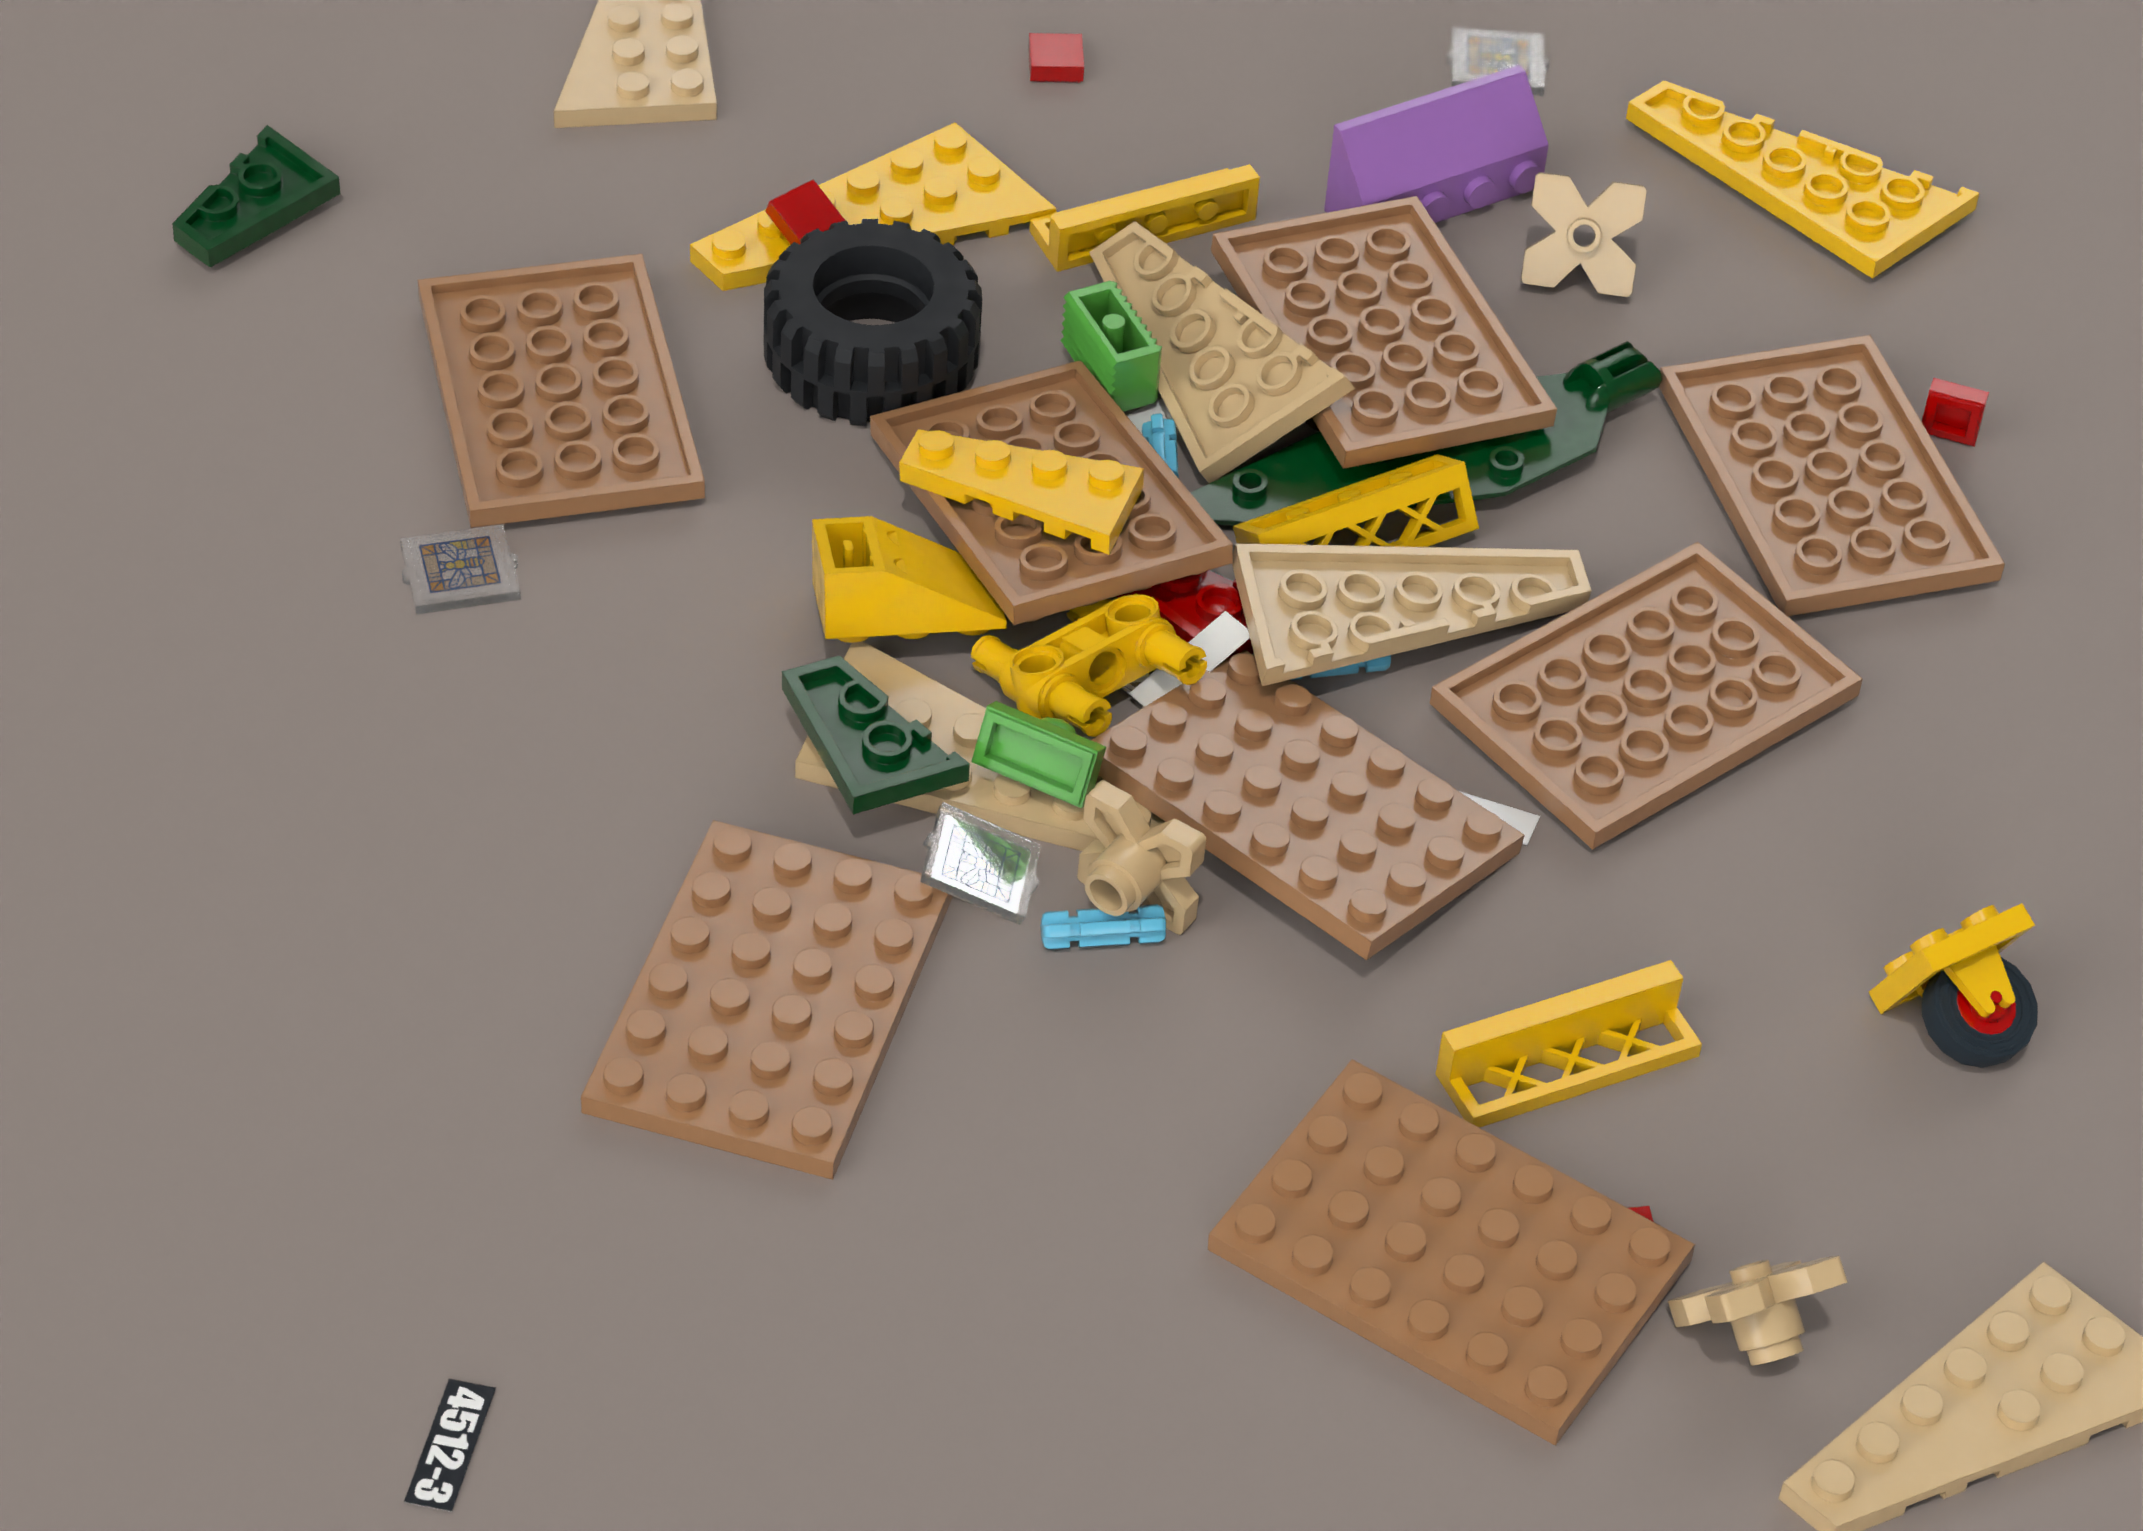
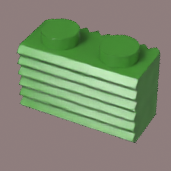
(1112, 344)

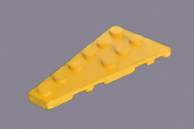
(1805, 180)
(932, 183)

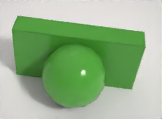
(1038, 753)

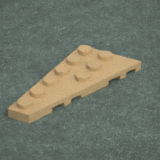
(640, 66)
(1223, 364)
(1360, 603)
(956, 727)
(1996, 1398)

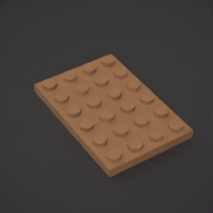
(1396, 317)
(559, 390)
(1829, 475)
(1018, 561)
(1645, 693)
(1306, 803)
(768, 1000)
(1452, 1250)

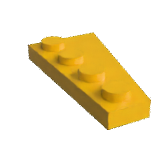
(1044, 485)

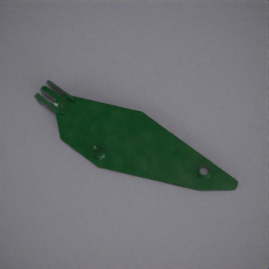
(1492, 465)

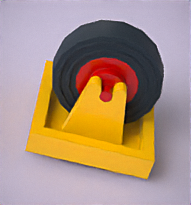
(1971, 997)

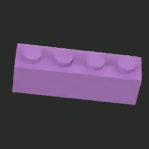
(1444, 147)

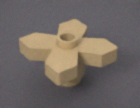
(1564, 210)
(1137, 862)
(1761, 1304)

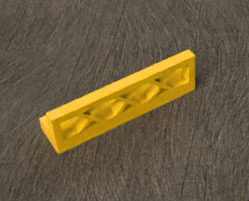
(1167, 211)
(1370, 502)
(1551, 1029)

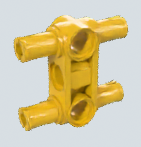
(1088, 660)

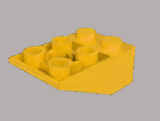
(893, 582)

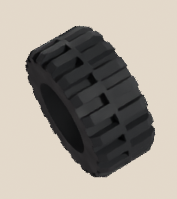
(871, 275)

